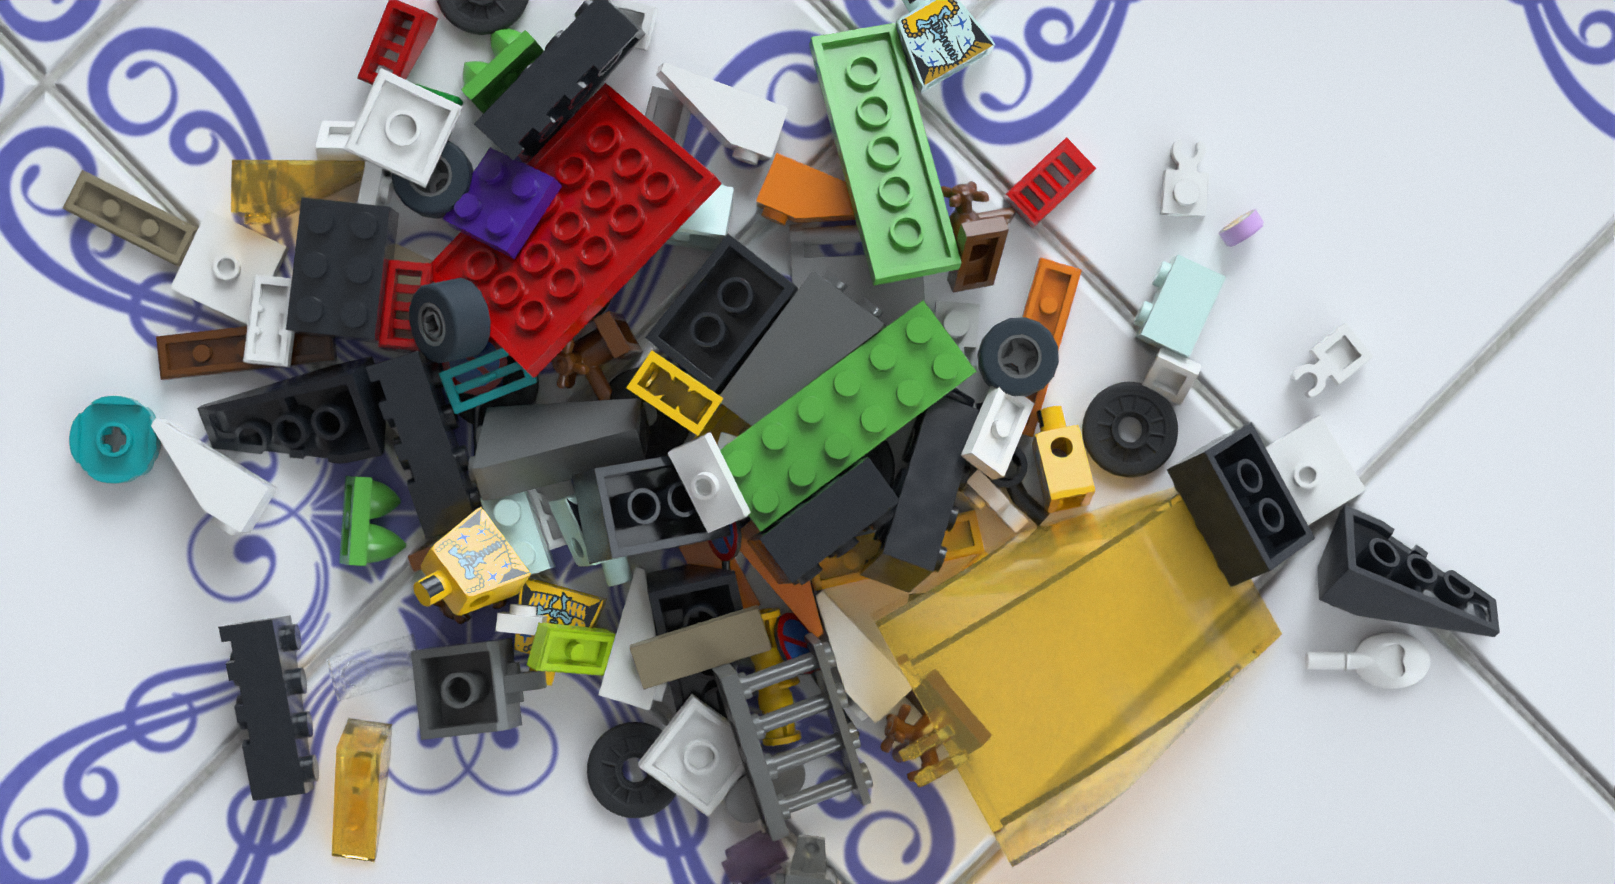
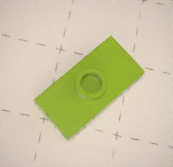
(570, 649)

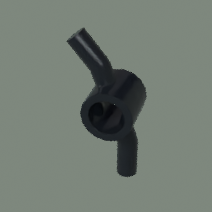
(1016, 489)

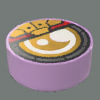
(1241, 228)

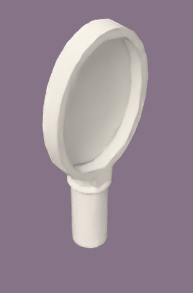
(1380, 660)

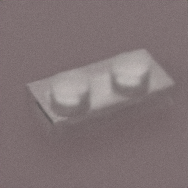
(372, 667)

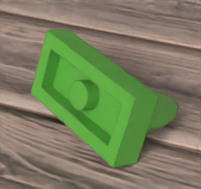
(488, 81)
(364, 541)

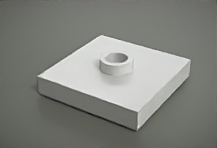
(402, 128)
(223, 265)
(1315, 469)
(695, 756)

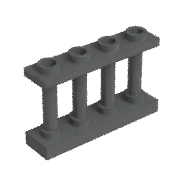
(751, 728)

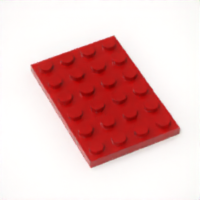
(616, 208)

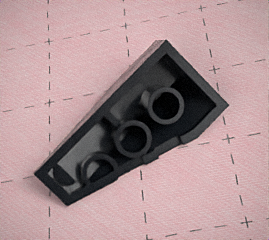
(313, 415)
(1385, 580)
(687, 597)

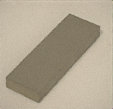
(130, 218)
(700, 647)

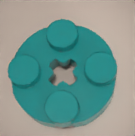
(97, 421)

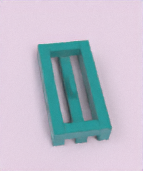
(453, 391)

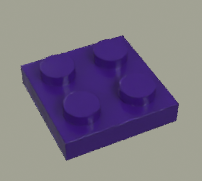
(503, 203)

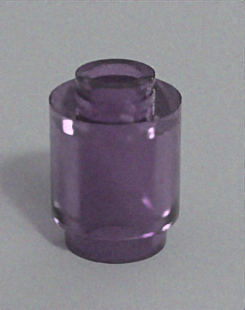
(754, 858)

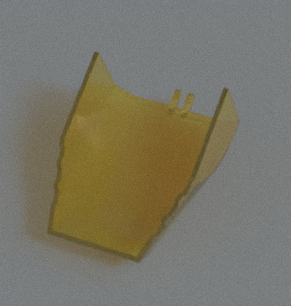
(1072, 660)

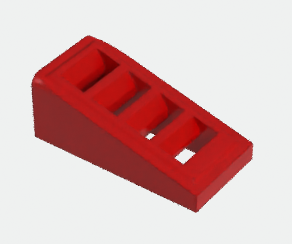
(390, 26)
(1024, 207)
(389, 323)

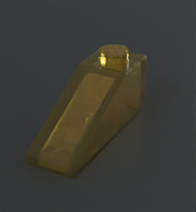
(276, 186)
(360, 788)

